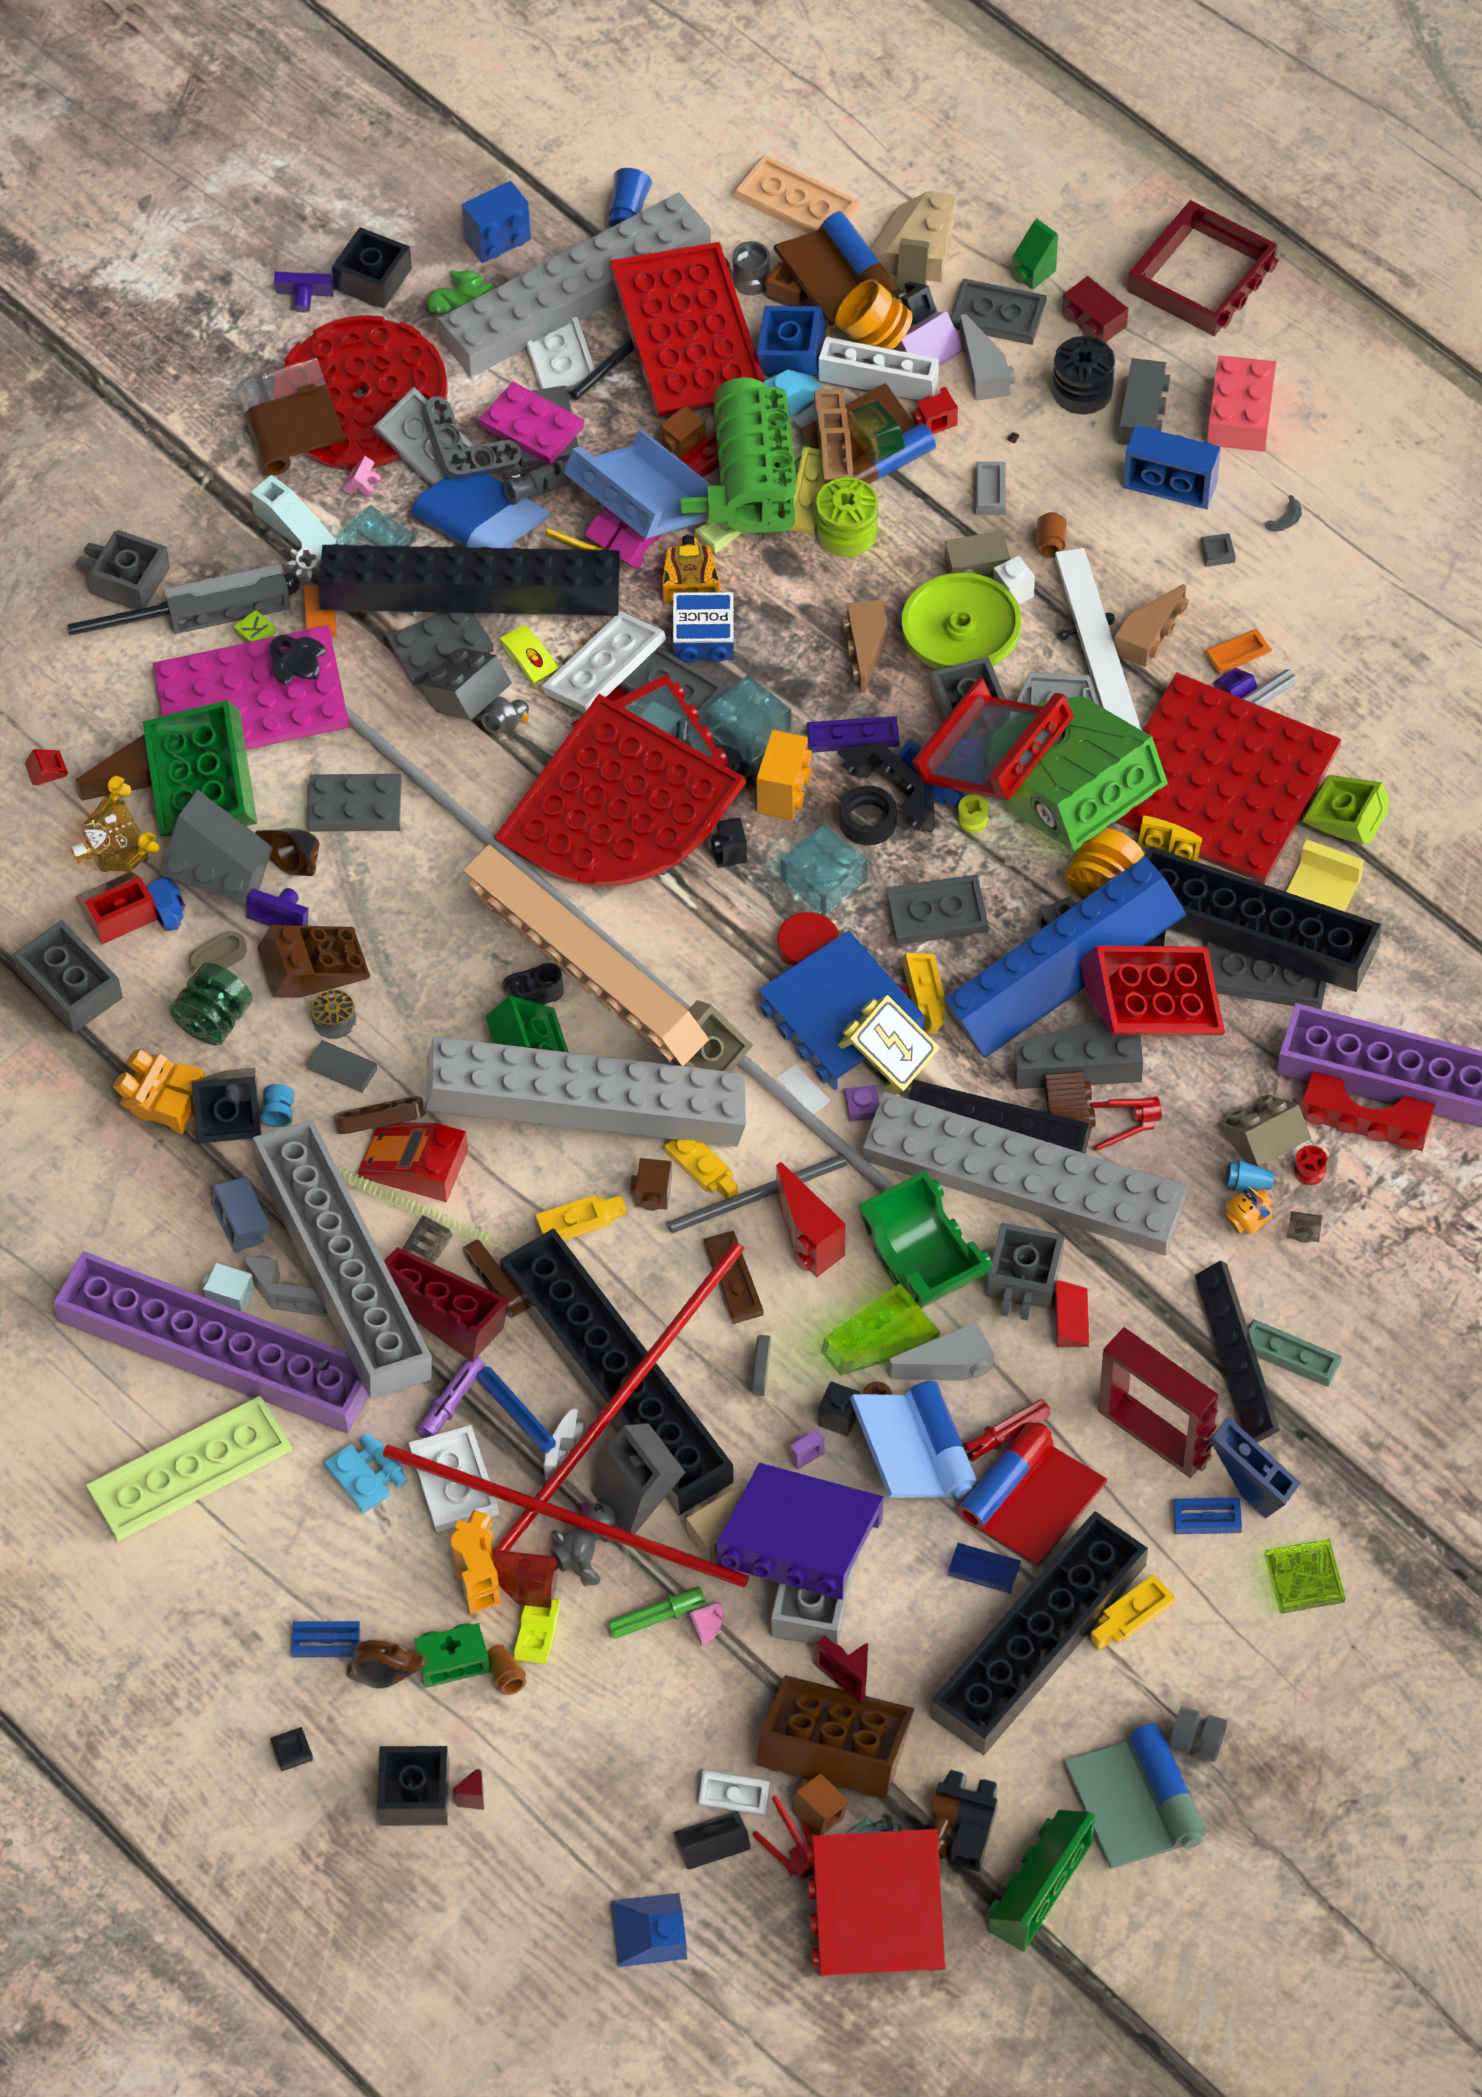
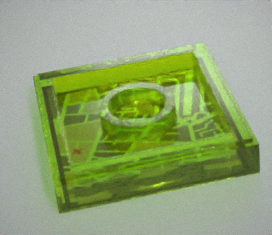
(1304, 1576)

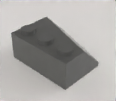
(215, 851)

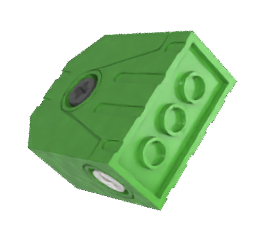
(1088, 776)

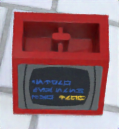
(118, 907)

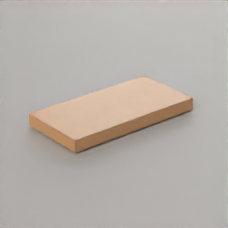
(792, 196)

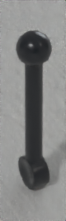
(1063, 634)

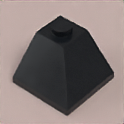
(227, 1106)

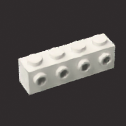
(872, 366)

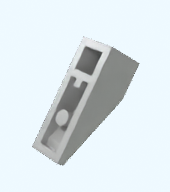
(985, 362)
(949, 1357)

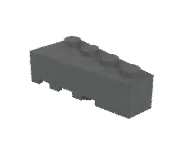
(1079, 1048)

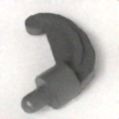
(1289, 519)

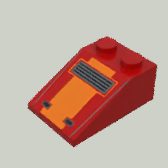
(416, 1158)
(812, 1226)

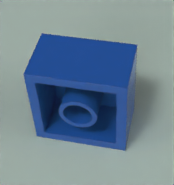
(496, 221)
(791, 339)

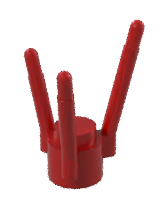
(1145, 1110)
(798, 1859)

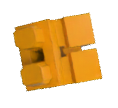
(158, 1089)
(473, 1562)

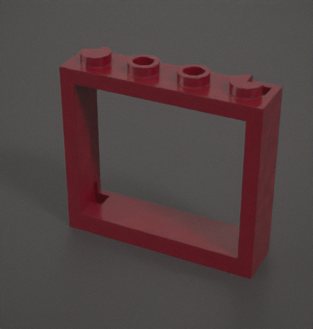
(1221, 229)
(1131, 1355)

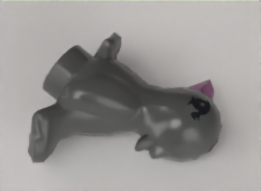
(578, 1545)

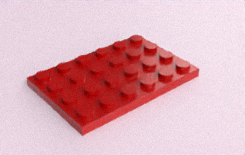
(685, 324)

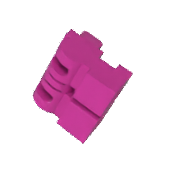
(615, 534)

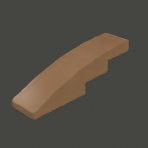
(833, 434)

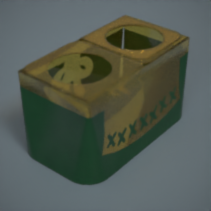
(876, 430)

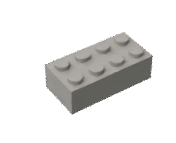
(809, 1615)

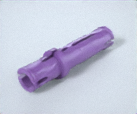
(443, 1407)

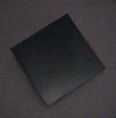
(291, 1749)

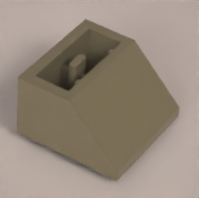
(1265, 1129)

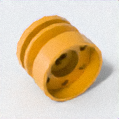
(873, 316)
(1101, 861)

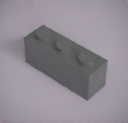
(1143, 397)

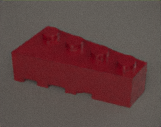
(448, 1304)

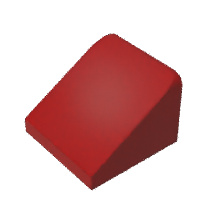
(45, 766)

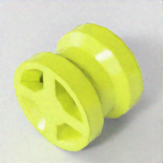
(977, 820)

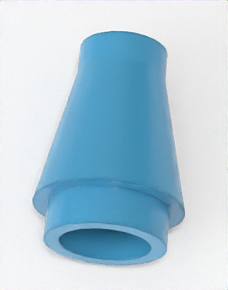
(1242, 1175)

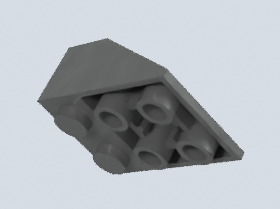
(635, 1475)

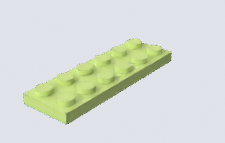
(188, 1468)

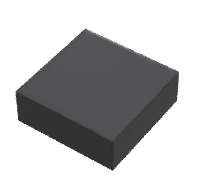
(1217, 550)

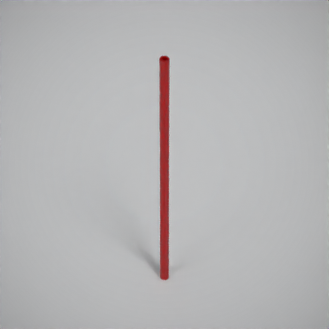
(623, 1393)
(566, 1516)

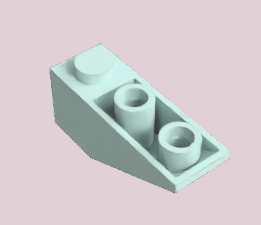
(289, 515)

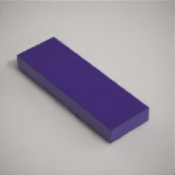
(838, 734)

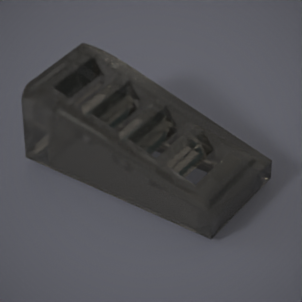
(428, 1225)

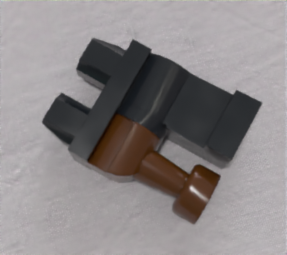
(967, 1811)

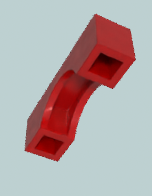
(1401, 1124)

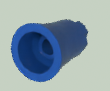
(628, 194)

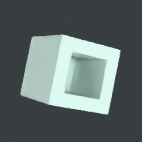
(229, 1286)

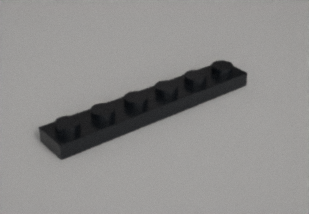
(1023, 1120)
(1237, 1352)

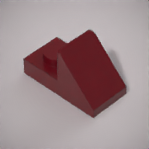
(844, 1669)

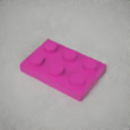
(531, 422)

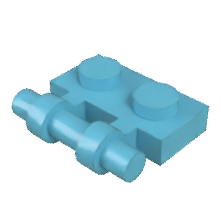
(357, 1478)

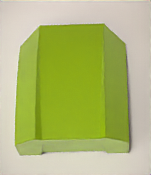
(1348, 808)

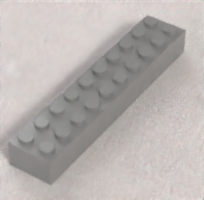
(564, 286)
(585, 1091)
(1025, 1173)
(342, 1259)

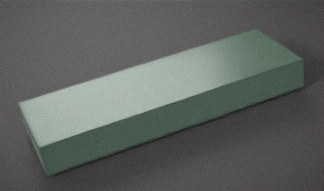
(1294, 1353)

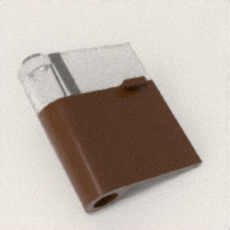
(288, 414)

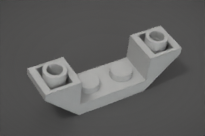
(286, 1295)

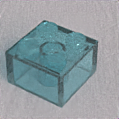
(747, 717)
(824, 869)

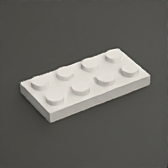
(604, 661)

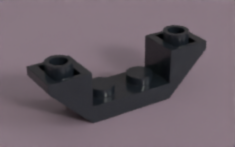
(921, 801)

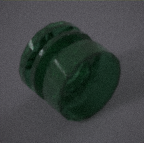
(211, 1003)

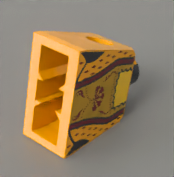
(689, 569)

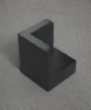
(918, 301)

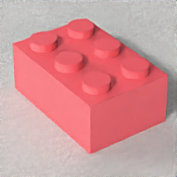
(1241, 403)

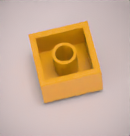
(783, 775)

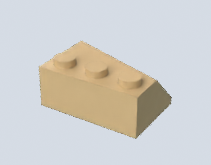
(922, 219)

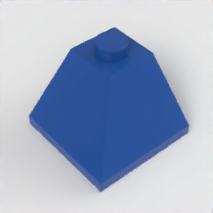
(649, 1930)

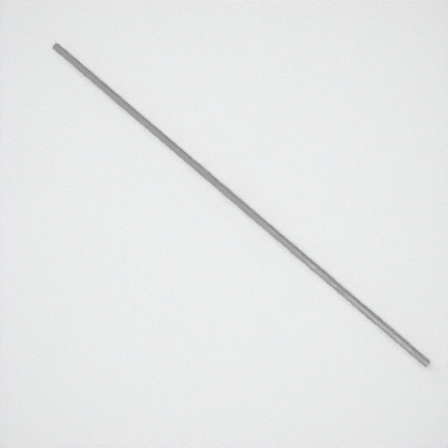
(488, 838)

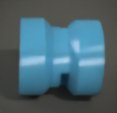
(277, 1105)

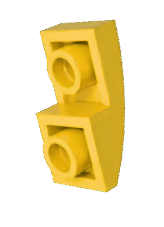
(1169, 838)

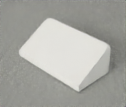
(734, 1791)

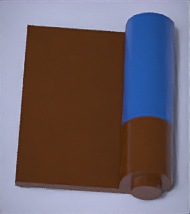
(833, 263)
(917, 439)

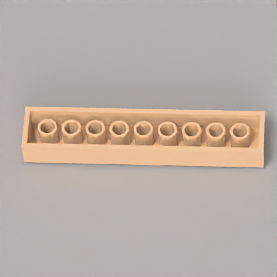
(585, 956)

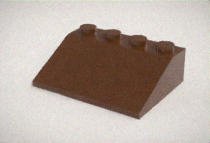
(833, 1734)

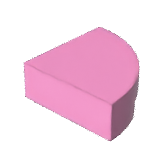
(707, 1621)

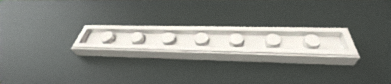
(1095, 634)

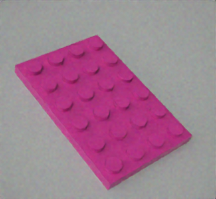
(245, 678)

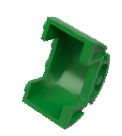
(920, 1242)

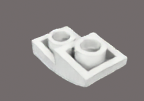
(566, 1436)

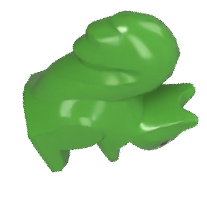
(467, 289)

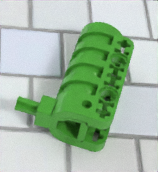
(750, 460)

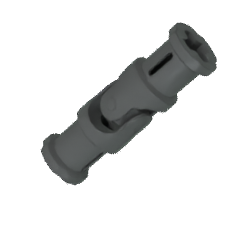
(536, 482)

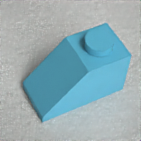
(798, 387)

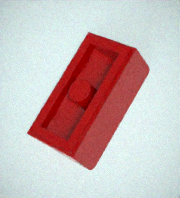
(1071, 1315)

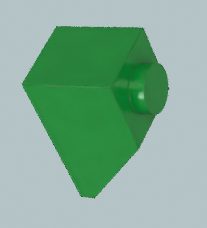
(1035, 255)

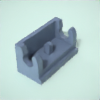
(239, 1213)

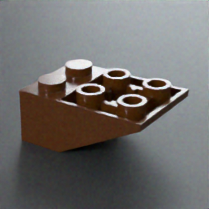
(311, 959)

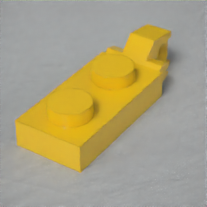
(925, 988)
(702, 1166)
(581, 1216)
(1132, 1612)

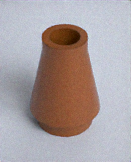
(506, 1672)

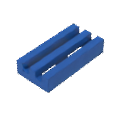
(1209, 1521)
(326, 1633)

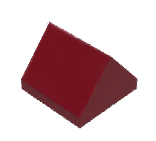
(470, 1791)

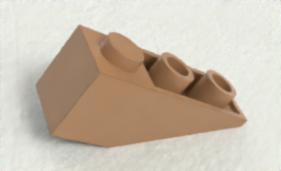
(1145, 628)
(868, 635)

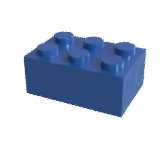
(1171, 467)

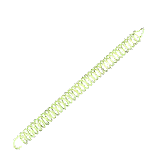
(429, 1210)

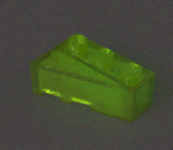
(878, 1333)

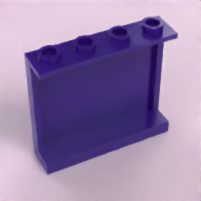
(798, 1530)

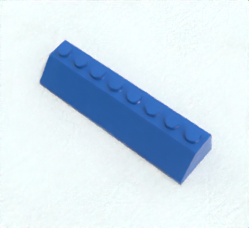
(1048, 964)

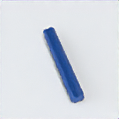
(516, 1409)

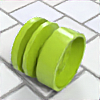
(847, 517)

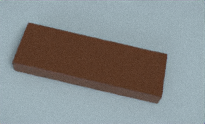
(737, 1283)

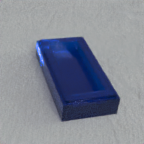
(984, 1568)

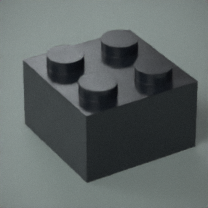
(372, 267)
(413, 1785)

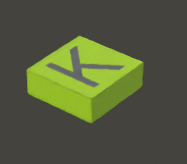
(254, 628)

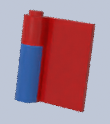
(1031, 1495)

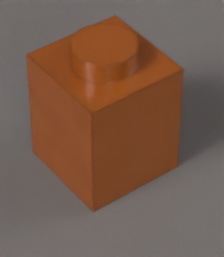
(819, 1804)

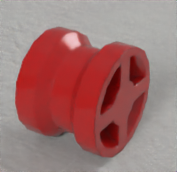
(1313, 1157)

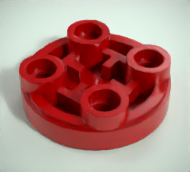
(804, 935)

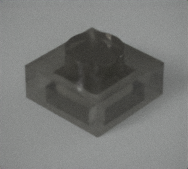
(1304, 1227)

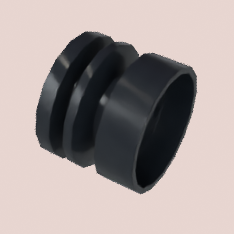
(1083, 375)

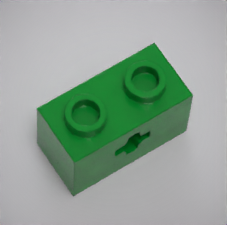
(469, 1654)

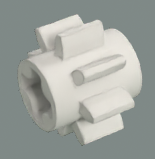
(300, 567)

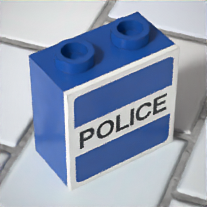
(703, 626)

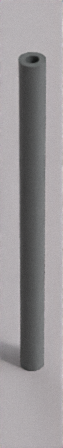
(752, 1195)

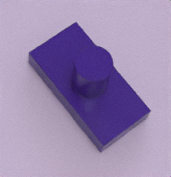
(303, 287)
(276, 910)

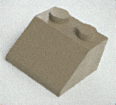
(725, 1042)

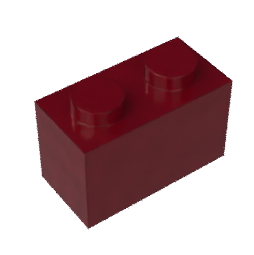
(1094, 310)

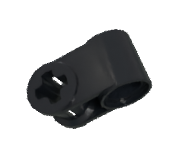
(532, 984)

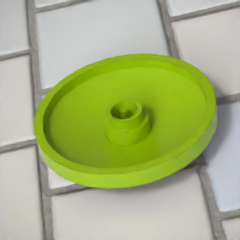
(961, 620)

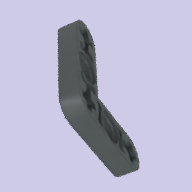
(457, 451)

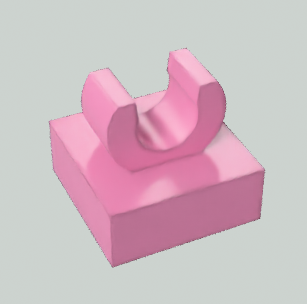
(359, 476)

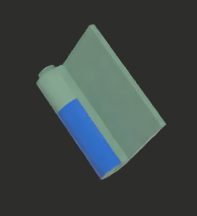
(1137, 1798)

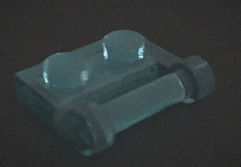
(377, 529)

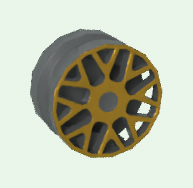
(341, 1009)

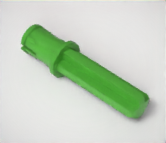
(657, 1612)

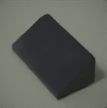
(713, 1840)

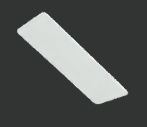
(803, 1089)

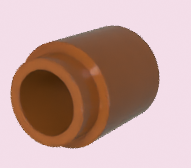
(1051, 534)

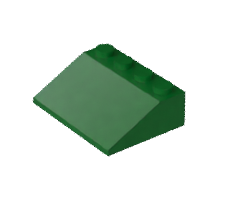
(200, 752)

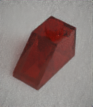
(527, 1577)

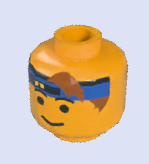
(1248, 1210)

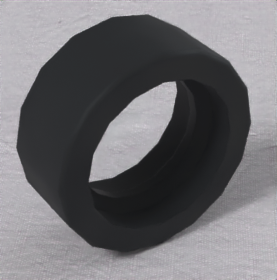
(868, 796)

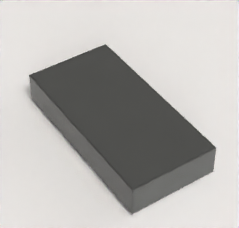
(342, 1066)

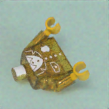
(113, 835)

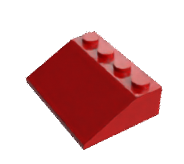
(1153, 990)

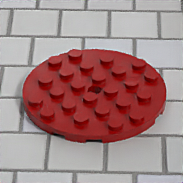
(375, 356)

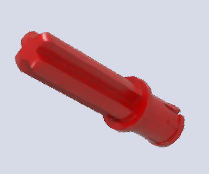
(995, 1436)

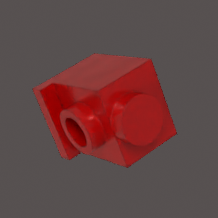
(936, 412)

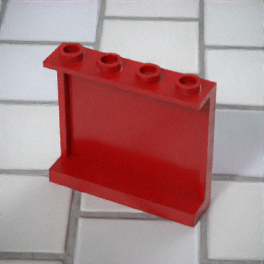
(876, 1902)

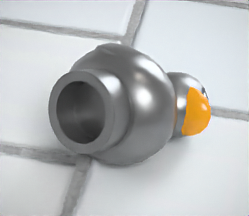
(504, 715)

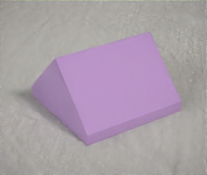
(933, 338)

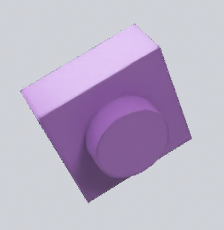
(862, 1102)
(807, 1448)

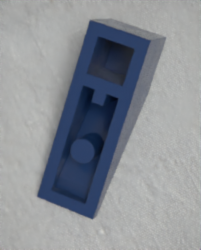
(1252, 1469)

